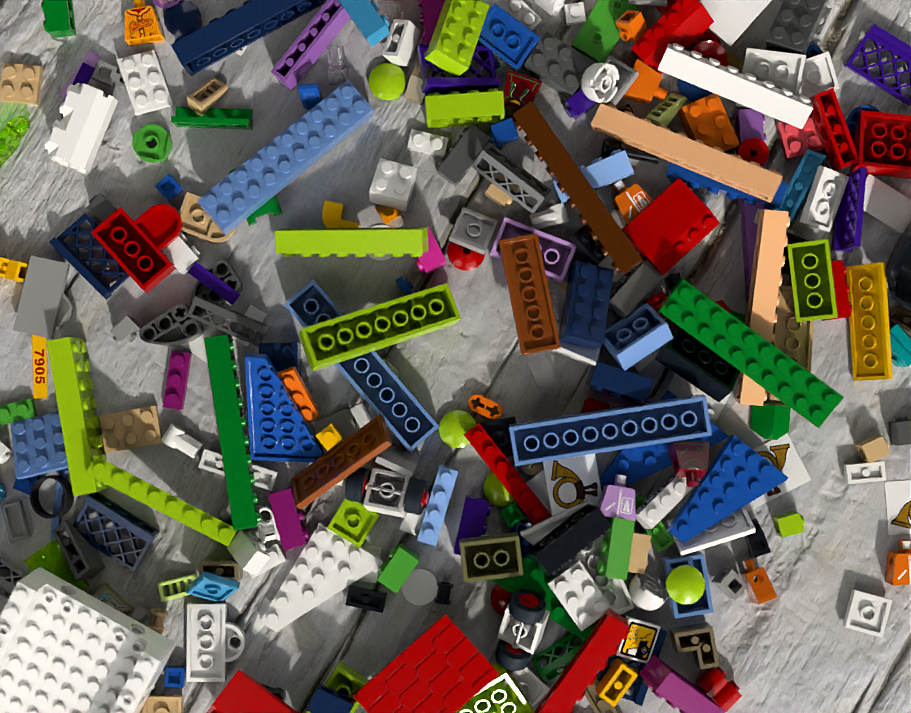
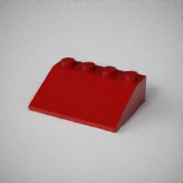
(883, 144)
(670, 226)
(248, 696)

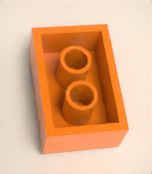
(709, 123)

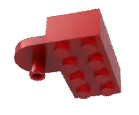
(140, 242)

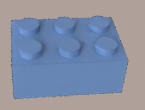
(636, 336)
(704, 604)

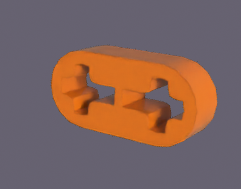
(483, 411)

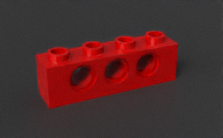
(833, 130)

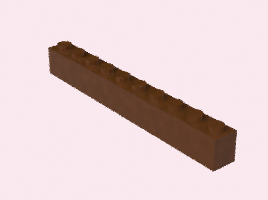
(577, 187)

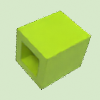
(788, 523)

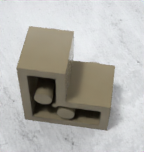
(698, 639)

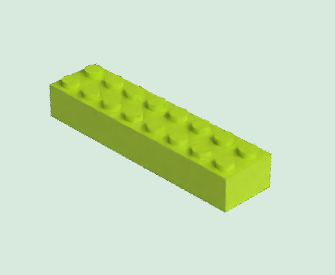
(379, 326)
(76, 411)

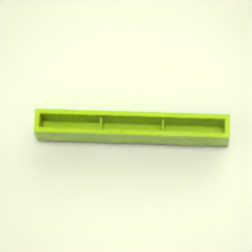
(352, 241)
(161, 500)

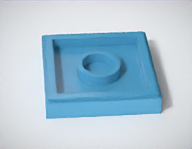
(212, 587)

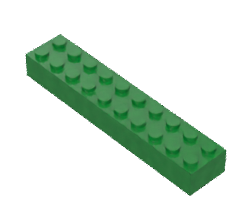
(749, 353)

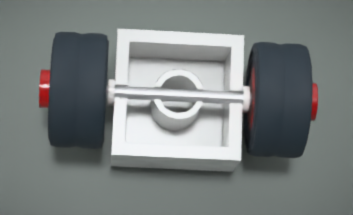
(387, 492)
(521, 629)

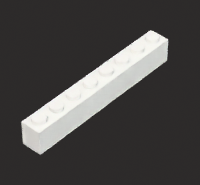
(735, 85)

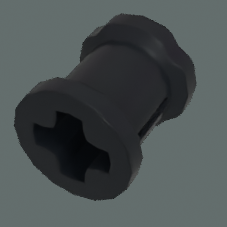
(443, 593)

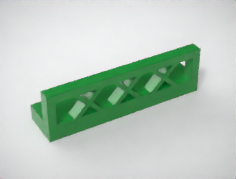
(214, 118)
(557, 666)

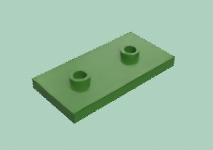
(600, 31)

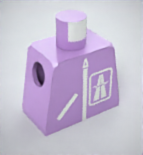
(618, 500)

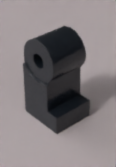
(757, 541)

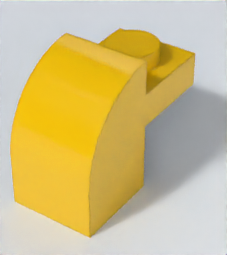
(333, 216)
(13, 269)

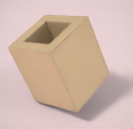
(873, 449)

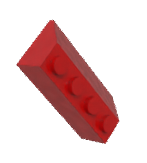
(679, 25)

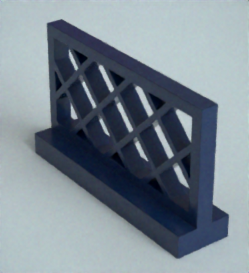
(79, 264)
(125, 520)
(639, 689)

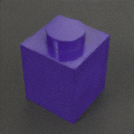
(578, 105)

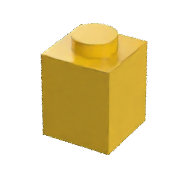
(330, 436)

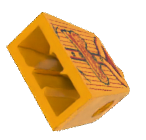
(142, 25)

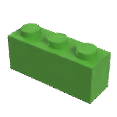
(616, 549)

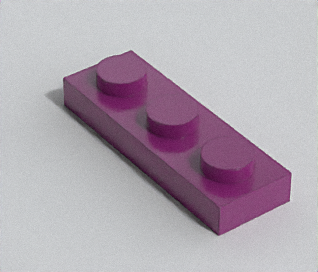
(177, 380)

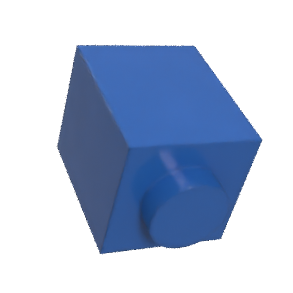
(503, 133)

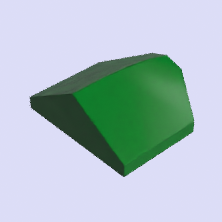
(770, 420)

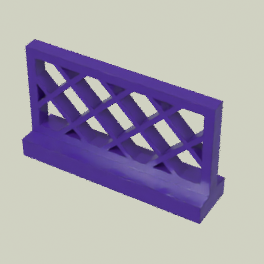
(896, 48)
(461, 84)
(849, 216)

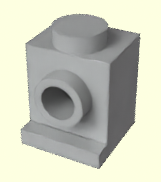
(126, 330)
(726, 577)

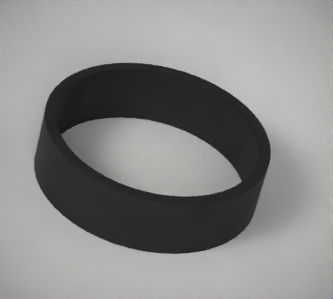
(34, 496)

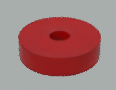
(758, 146)

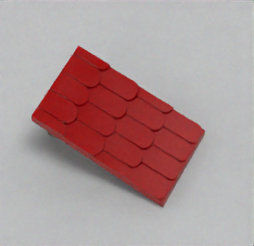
(430, 675)

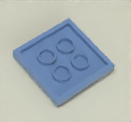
(38, 445)

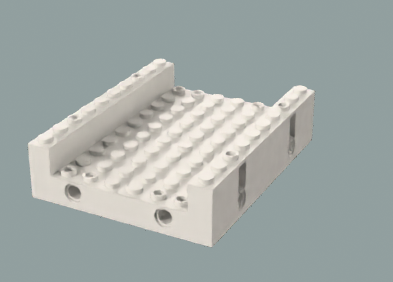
(74, 652)

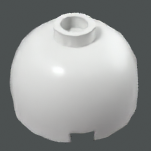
(599, 82)
(646, 593)

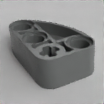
(228, 277)
(177, 332)

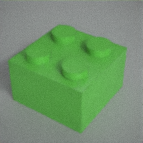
(399, 567)

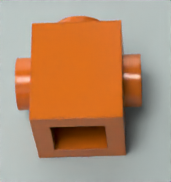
(631, 26)

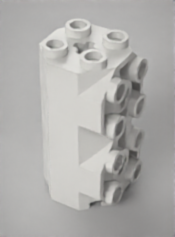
(82, 129)

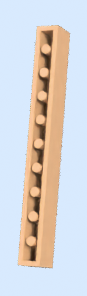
(686, 152)
(763, 291)

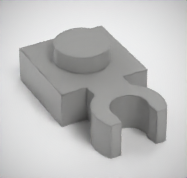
(107, 75)

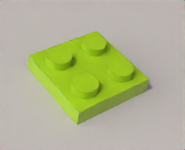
(353, 522)

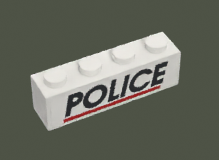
(662, 501)

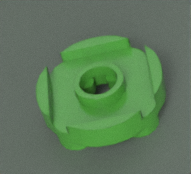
(146, 134)

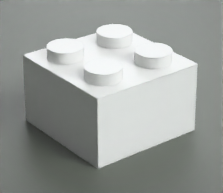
(392, 184)

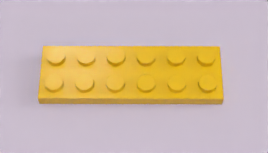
(869, 322)

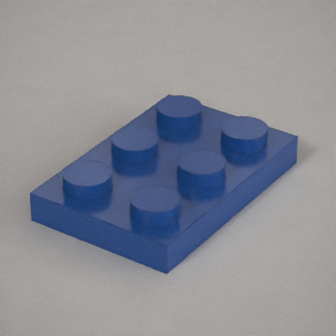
(507, 37)

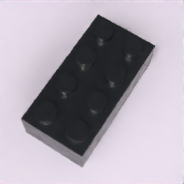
(698, 364)
(569, 539)

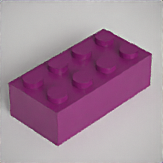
(677, 689)

